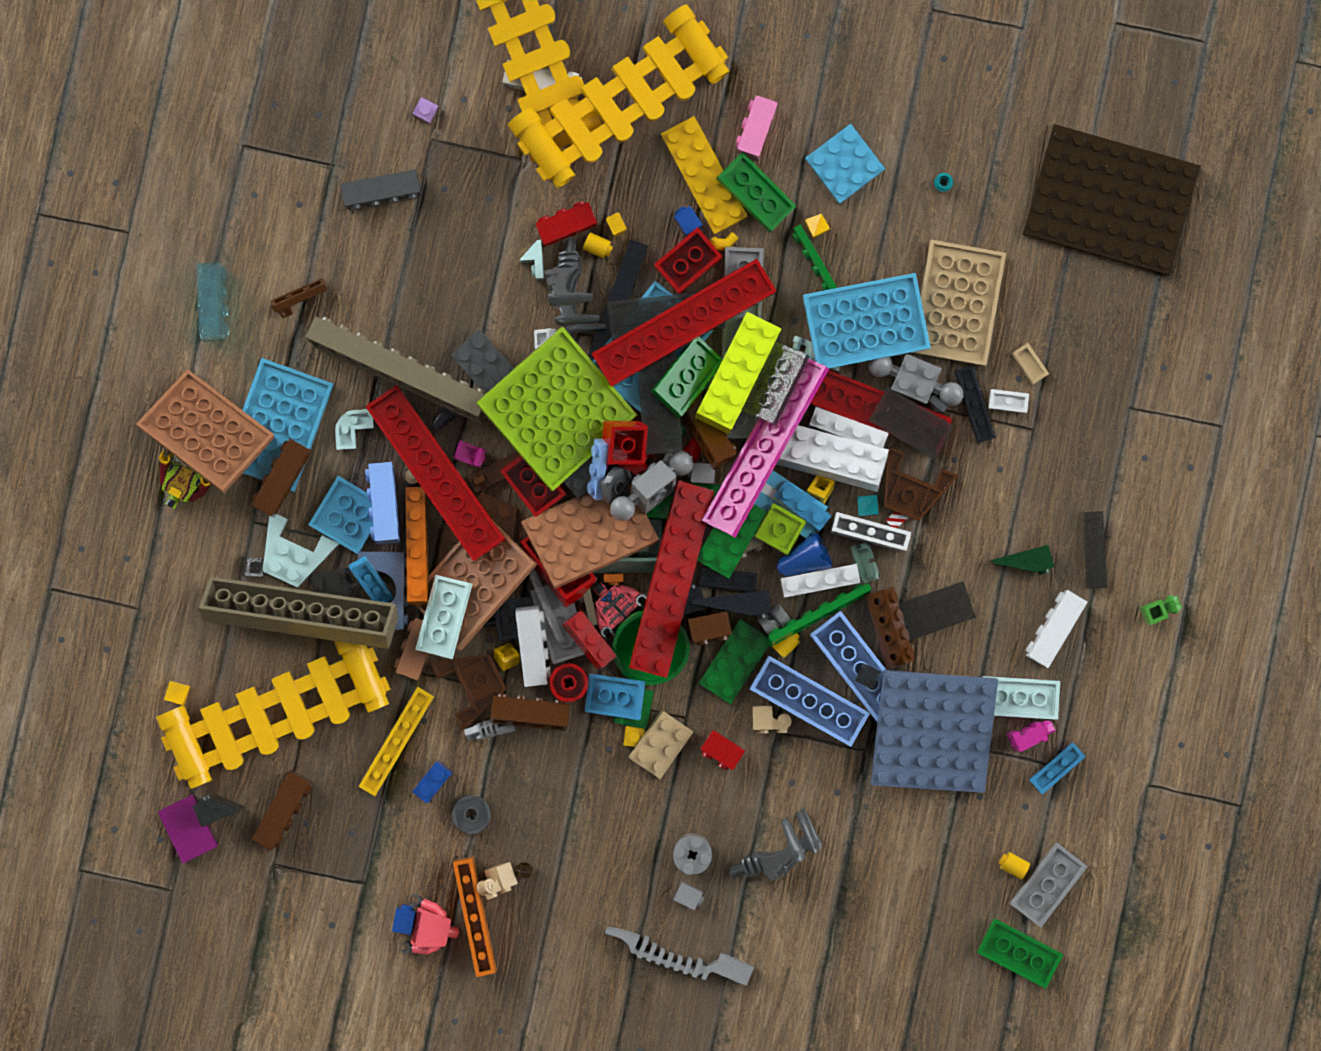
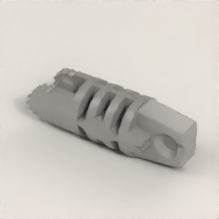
(486, 730)

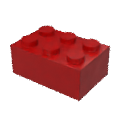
(688, 261)
(530, 486)

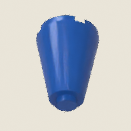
(805, 558)

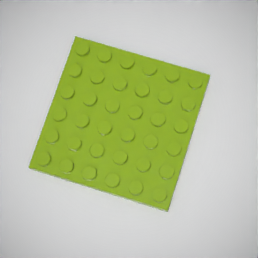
(554, 408)

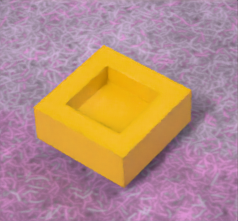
(633, 735)

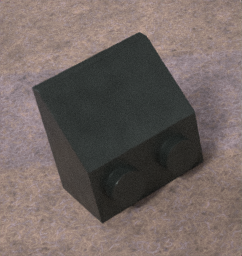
(214, 808)

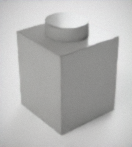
(701, 474)
(689, 895)

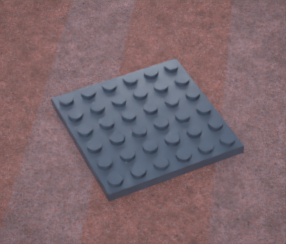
(934, 731)

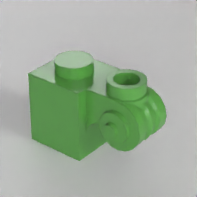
(1158, 609)

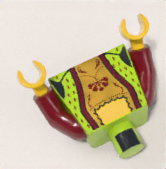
(180, 482)

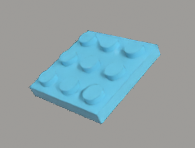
(845, 164)
(344, 515)

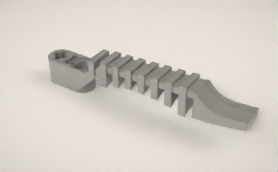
(724, 966)

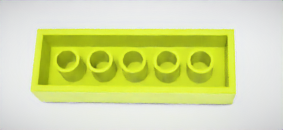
(738, 373)

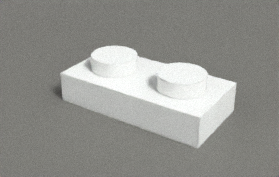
(1008, 401)

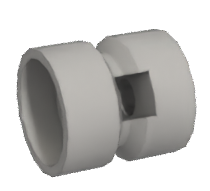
(776, 619)

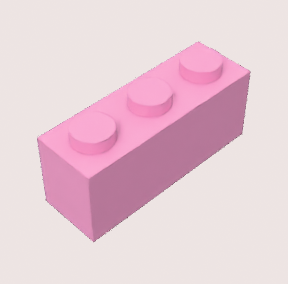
(756, 127)

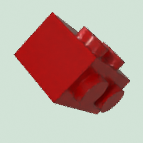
(722, 750)

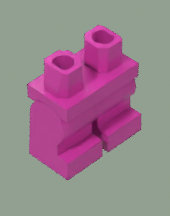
(1030, 735)

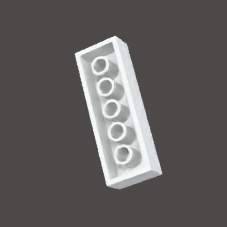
(835, 458)

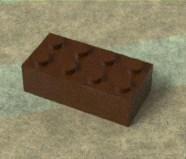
(710, 627)

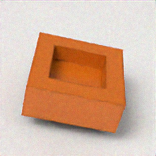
(613, 578)

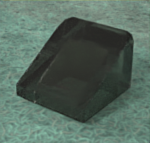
(251, 567)
(867, 675)

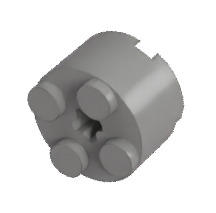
(689, 864)

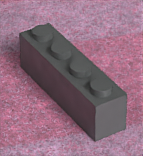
(381, 189)

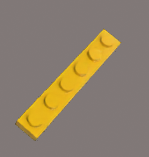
(396, 741)

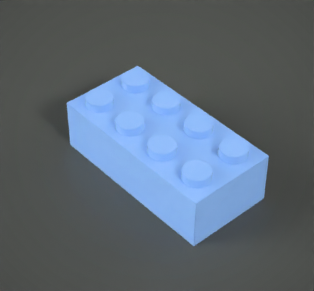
(384, 503)

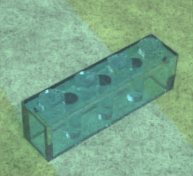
(211, 301)

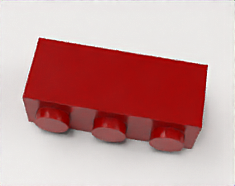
(566, 223)
(589, 640)

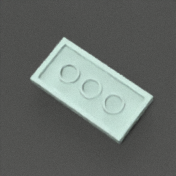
(443, 616)
(1027, 698)

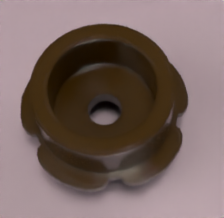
(524, 870)

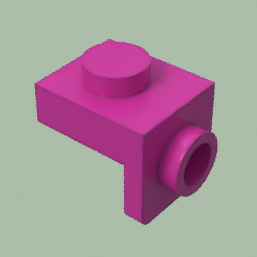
(470, 454)

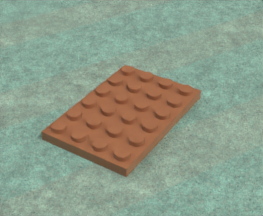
(205, 430)
(585, 537)
(492, 577)

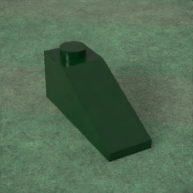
(1031, 560)

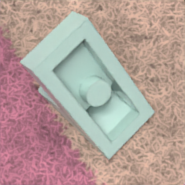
(535, 255)

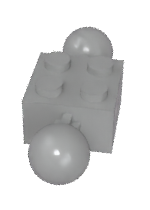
(916, 380)
(652, 486)

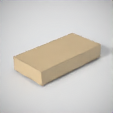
(1030, 363)

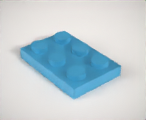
(615, 696)

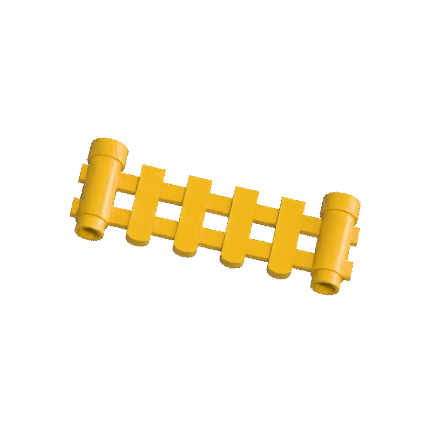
(524, 65)
(538, 138)
(182, 736)

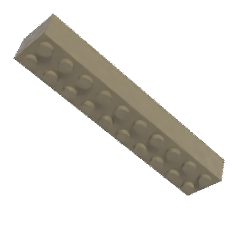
(396, 368)
(299, 612)

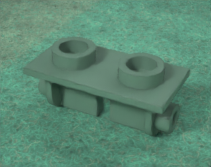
(867, 570)

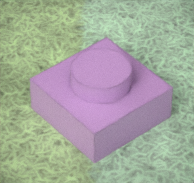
(425, 110)

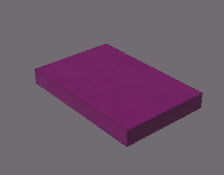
(185, 830)

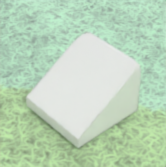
(542, 335)

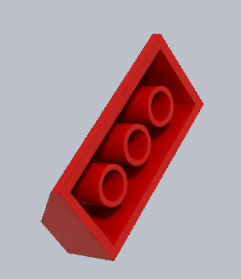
(567, 593)

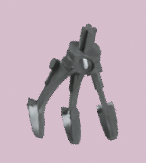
(562, 285)
(781, 862)

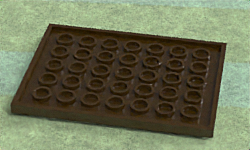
(1111, 199)

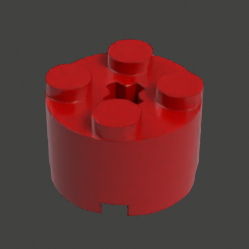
(559, 687)

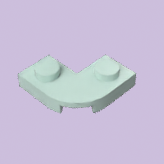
(347, 425)

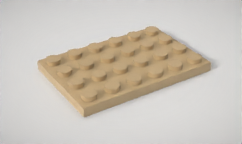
(960, 300)

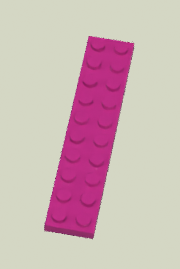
(761, 455)

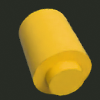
(597, 246)
(787, 645)
(1014, 865)

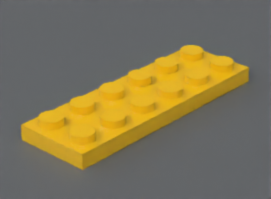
(700, 169)

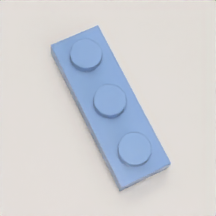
(597, 468)

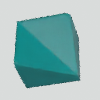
(867, 505)

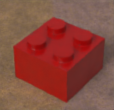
(625, 441)

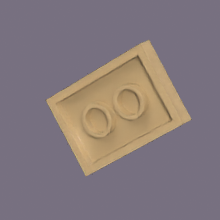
(660, 744)

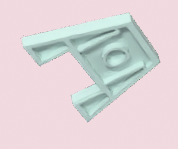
(288, 560)

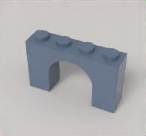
(395, 566)

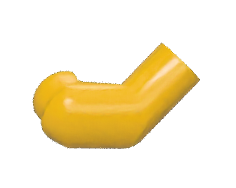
(720, 244)

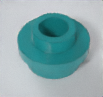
(943, 176)

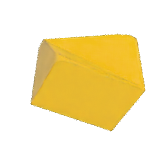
(616, 224)
(817, 226)
(506, 656)
(177, 693)

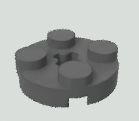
(615, 484)
(465, 823)

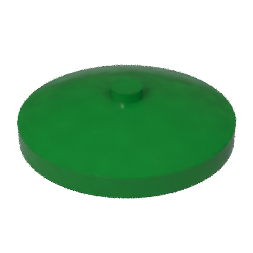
(624, 644)

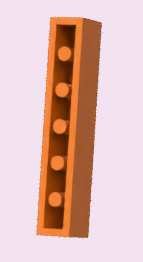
(417, 546)
(474, 917)

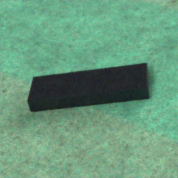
(738, 580)

